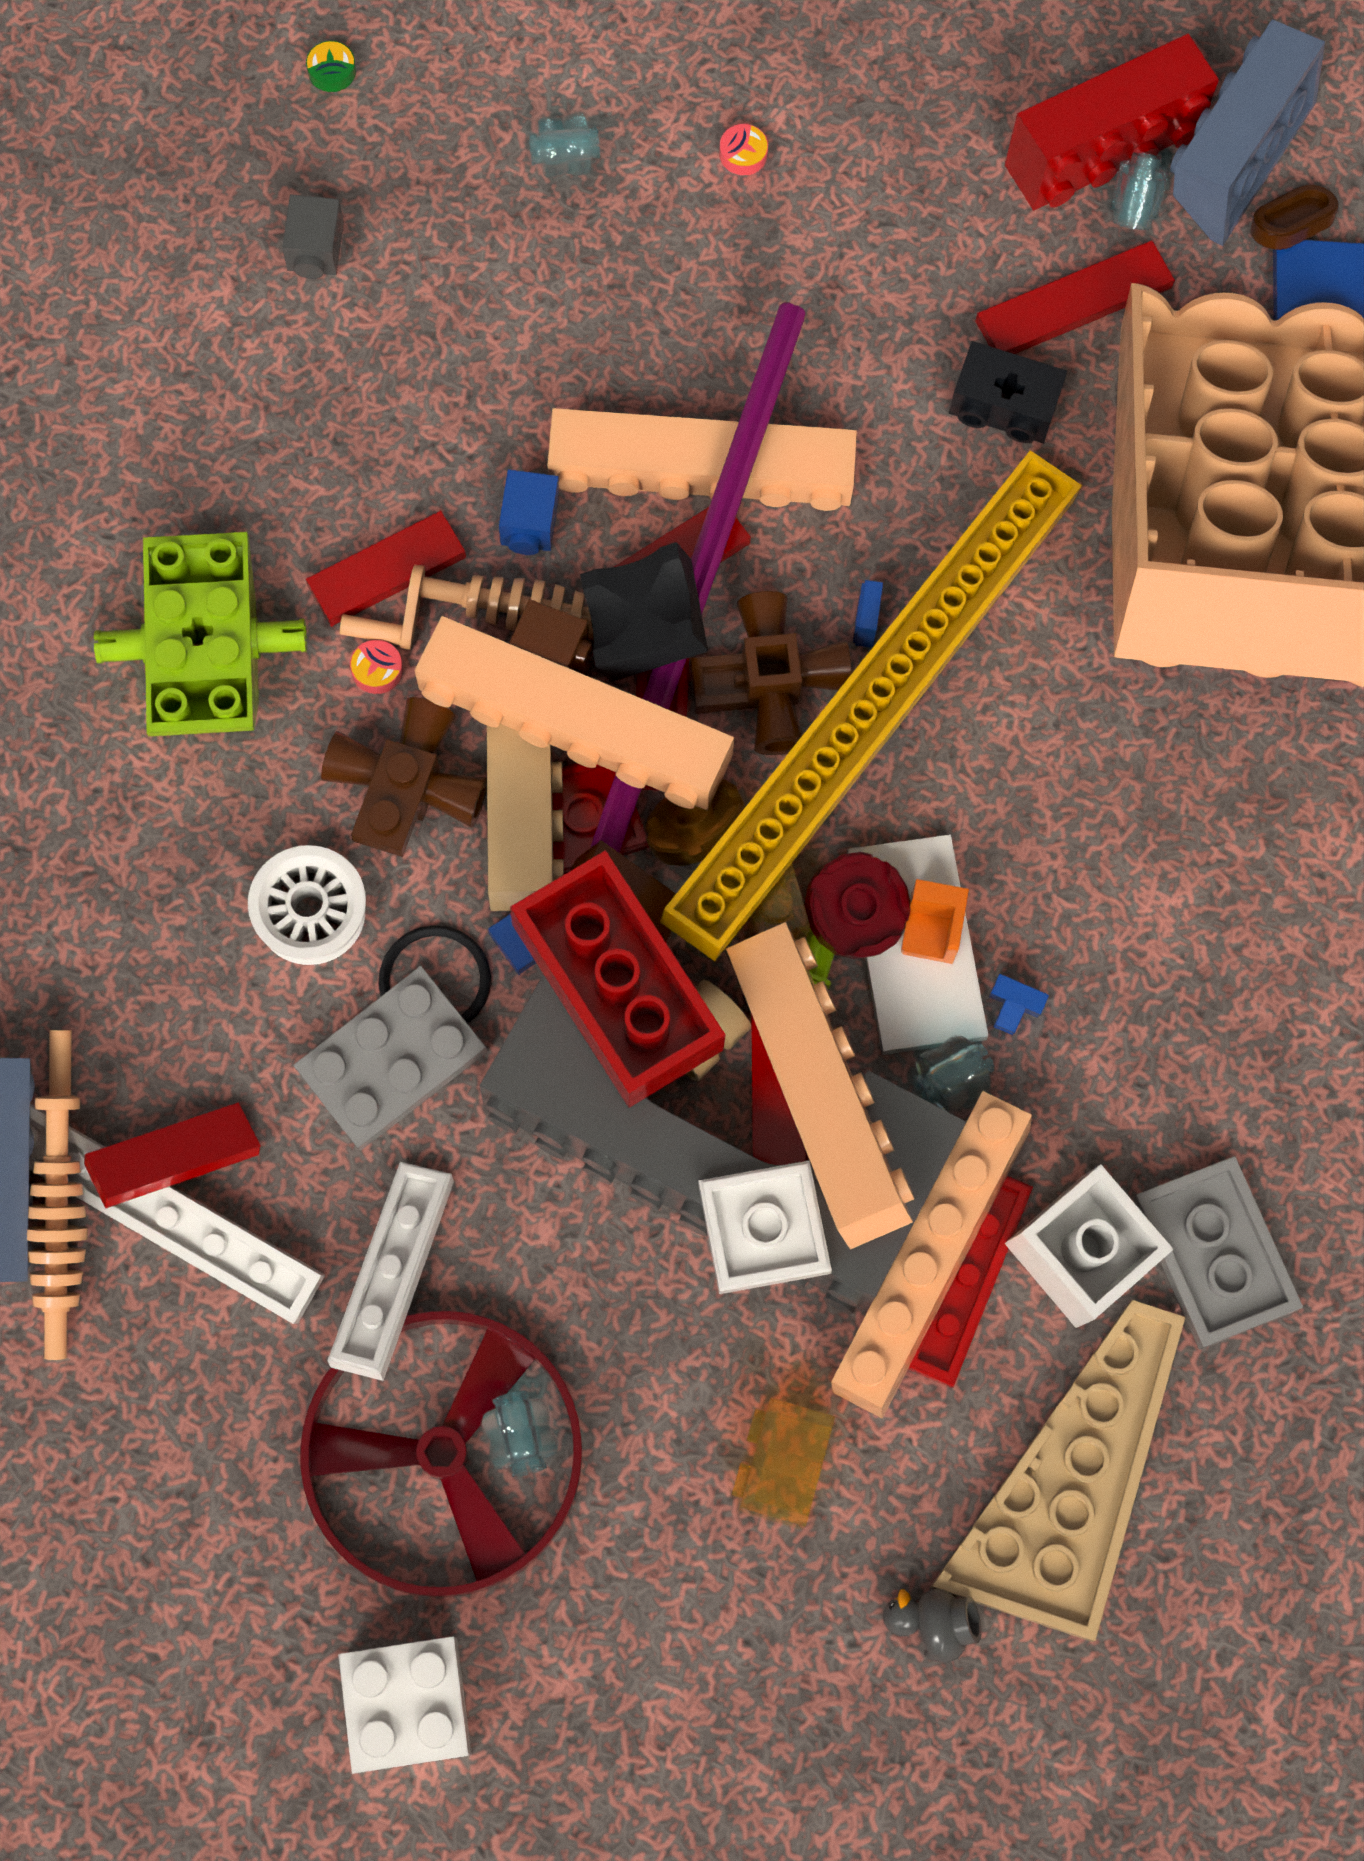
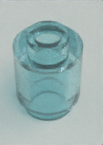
(1139, 191)

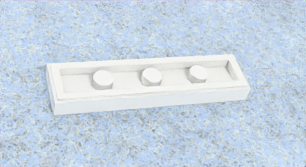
(391, 1271)

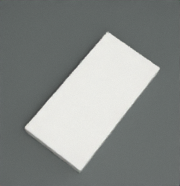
(915, 998)

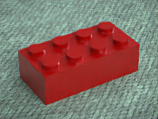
(1096, 124)
(617, 978)

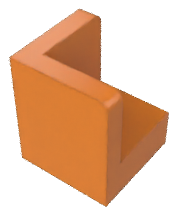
(935, 921)

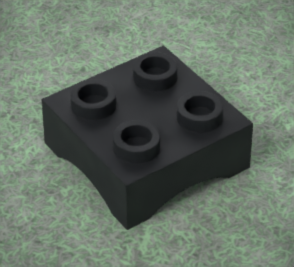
(644, 613)

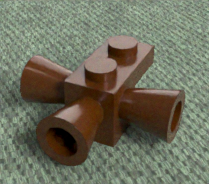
(767, 673)
(403, 779)

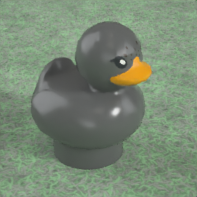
(943, 1620)

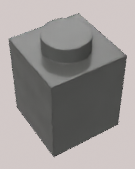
(313, 236)

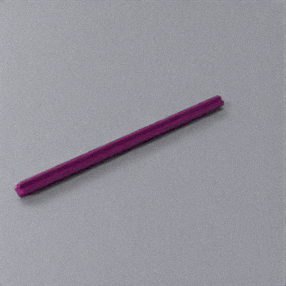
(715, 533)

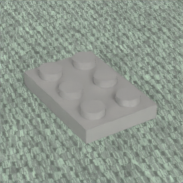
(390, 1058)
(1222, 1254)

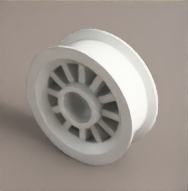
(301, 861)

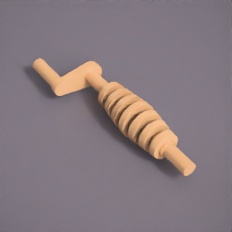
(470, 596)
(56, 1210)

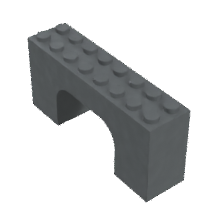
(562, 1095)

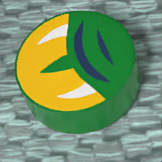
(331, 66)

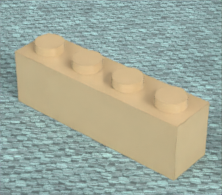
(521, 817)

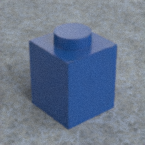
(529, 512)

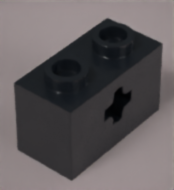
(995, 372)

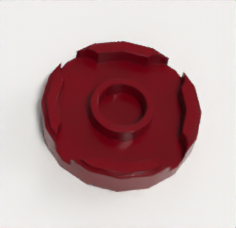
(857, 905)

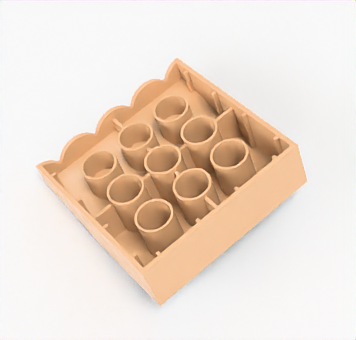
(1240, 487)

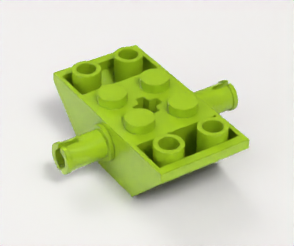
(192, 593)

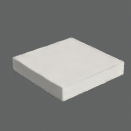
(764, 1227)

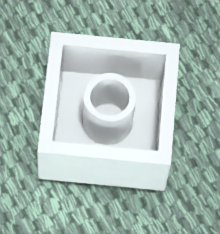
(1089, 1246)
(404, 1704)

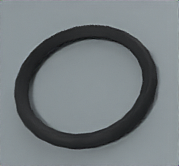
(448, 932)

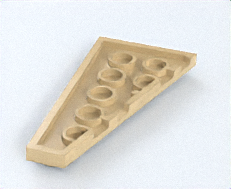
(1064, 1509)

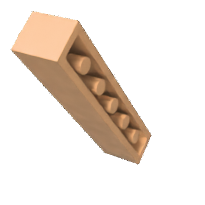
(688, 456)
(574, 714)
(819, 1087)
(931, 1255)

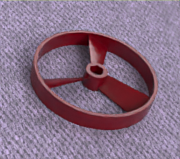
(443, 1455)

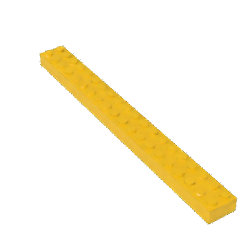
(868, 708)

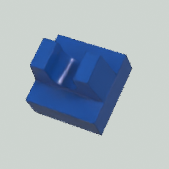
(1016, 1000)

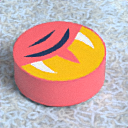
(743, 149)
(376, 666)

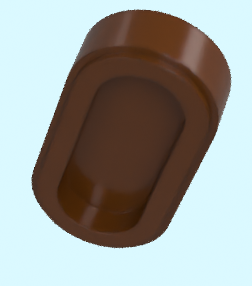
(1294, 217)

